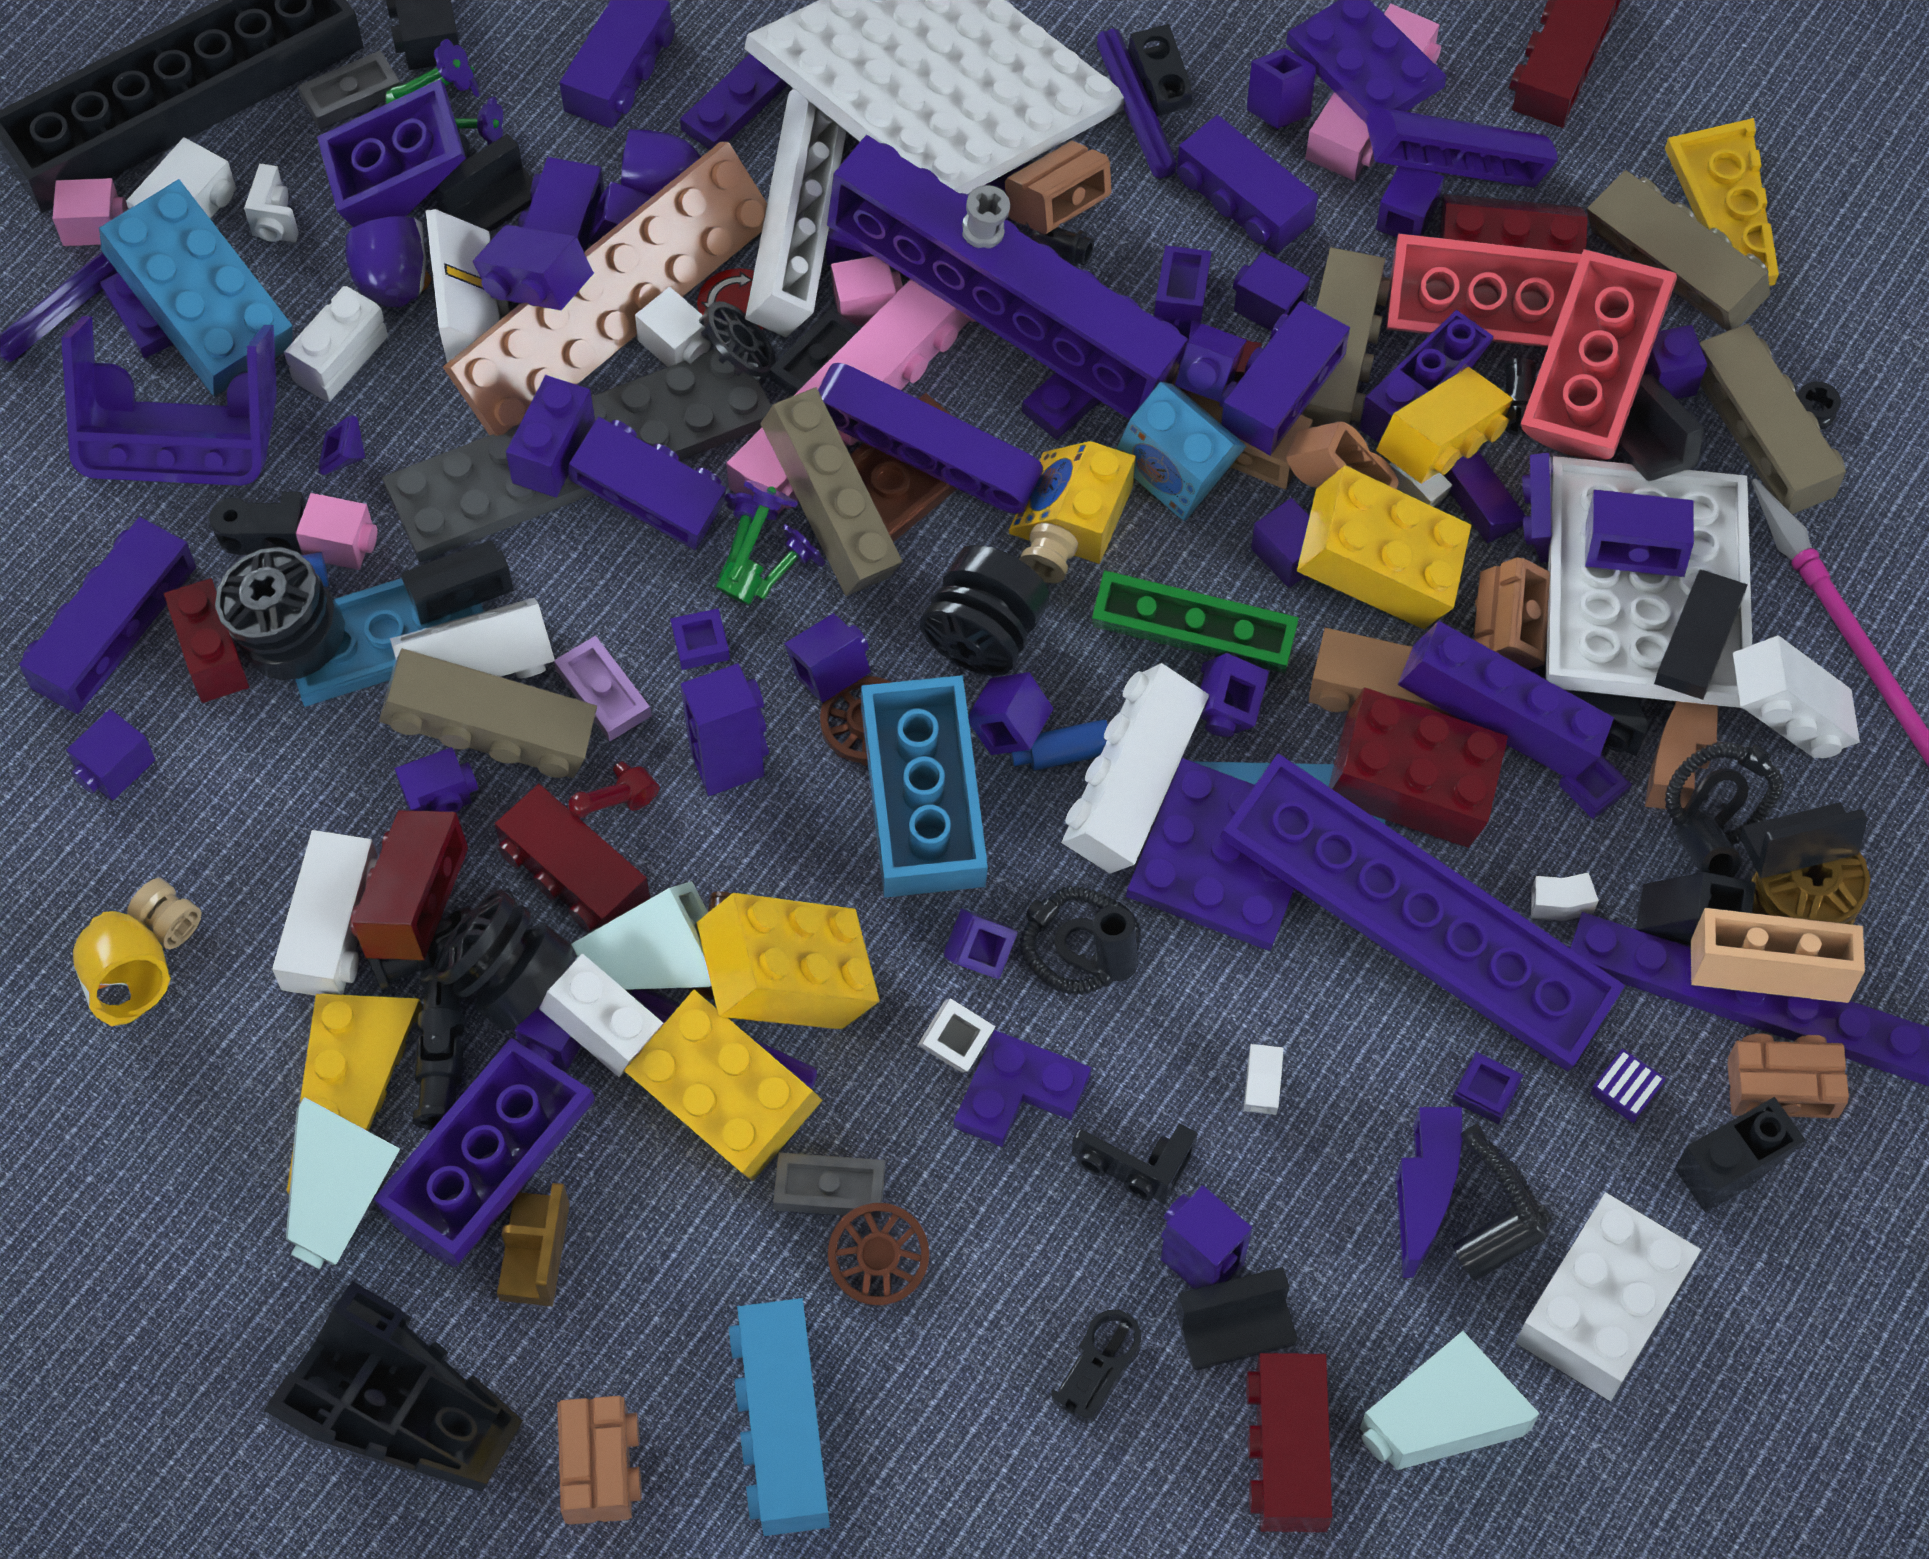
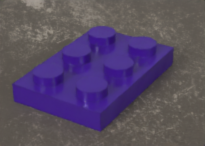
(1365, 58)

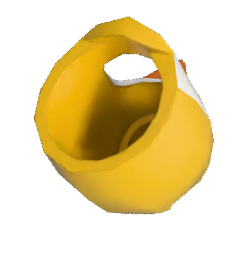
(120, 952)

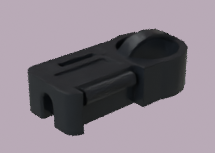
(1097, 1373)

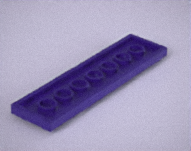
(1423, 912)

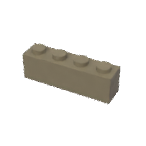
(1667, 236)
(1349, 294)
(1769, 420)
(831, 491)
(487, 714)

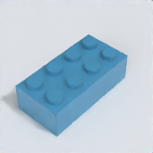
(192, 283)
(923, 786)

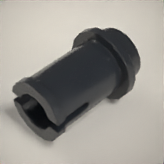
(1068, 245)

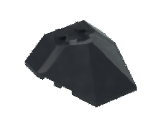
(392, 1398)

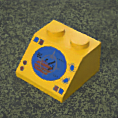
(1082, 492)

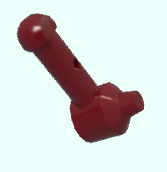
(633, 787)

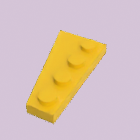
(1725, 187)

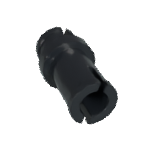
(1520, 390)

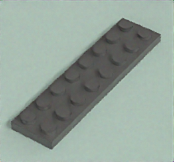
(471, 488)

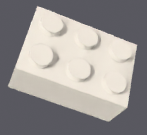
(1607, 1296)

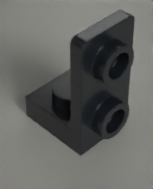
(1141, 1179)

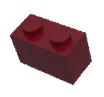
(205, 641)

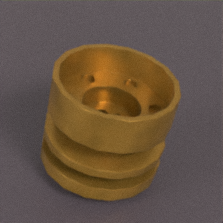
(1818, 892)

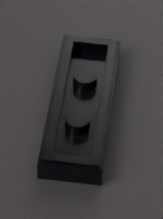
(1701, 634)

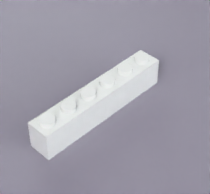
(795, 218)

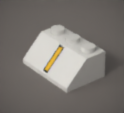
(461, 302)

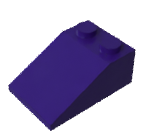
(392, 155)

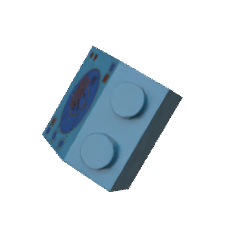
(1178, 449)

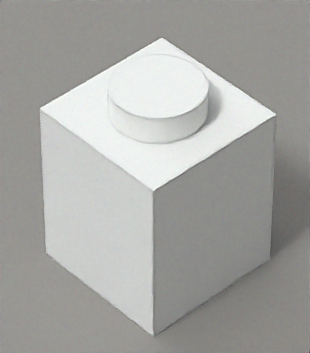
(671, 329)
(956, 1035)

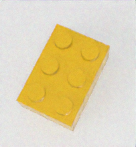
(1384, 547)
(787, 961)
(723, 1085)

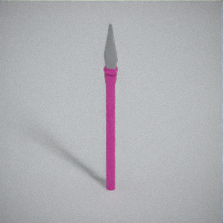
(1793, 541)

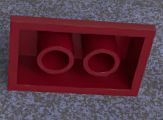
(1514, 223)

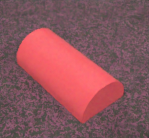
(1499, 287)
(1597, 355)

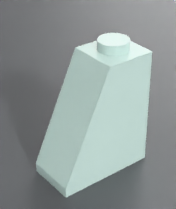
(652, 943)
(331, 1182)
(1447, 1409)

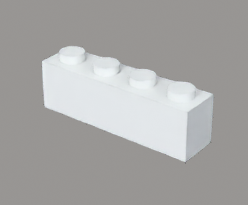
(1134, 768)

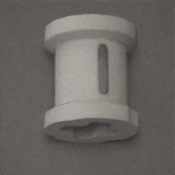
(985, 217)

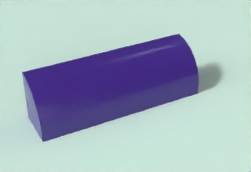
(1459, 147)

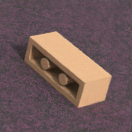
(1777, 955)

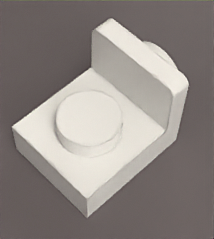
(268, 209)

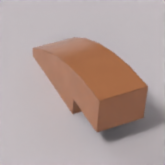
(1685, 732)

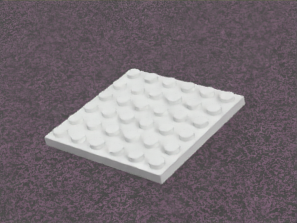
(939, 80)

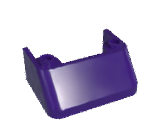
(166, 441)

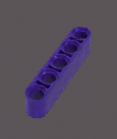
(929, 439)

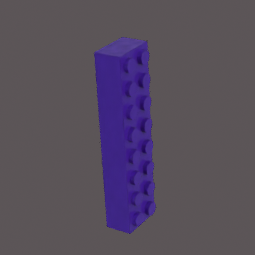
(1011, 289)

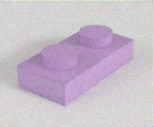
(600, 681)

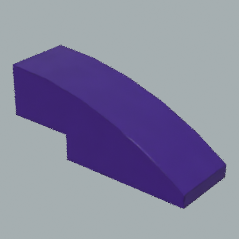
(1182, 289)
(1427, 1182)

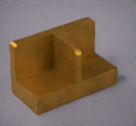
(533, 1247)

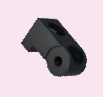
(1161, 69)
(256, 526)

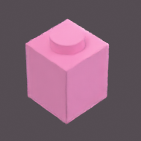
(83, 208)
(863, 287)
(336, 529)

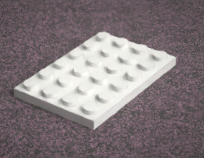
(1616, 624)

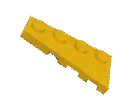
(354, 1053)

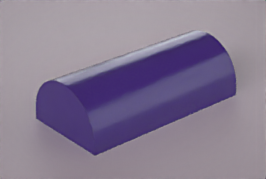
(483, 1152)

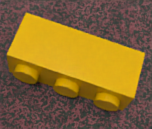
(1445, 425)

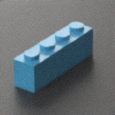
(782, 1418)

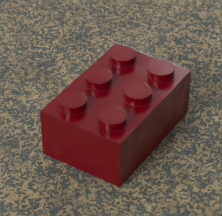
(1418, 767)

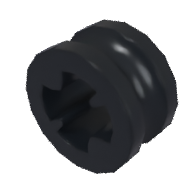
(1826, 395)

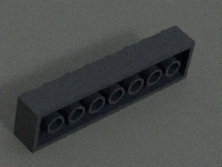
(169, 88)

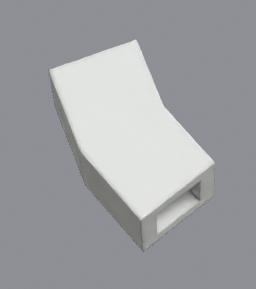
(1429, 492)
(1562, 897)
(1263, 1079)

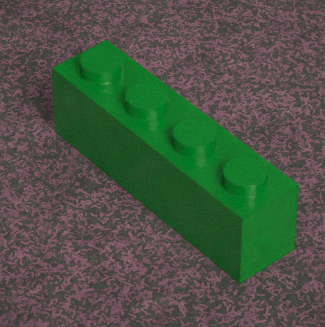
(1194, 621)

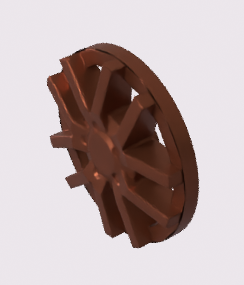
(878, 1254)

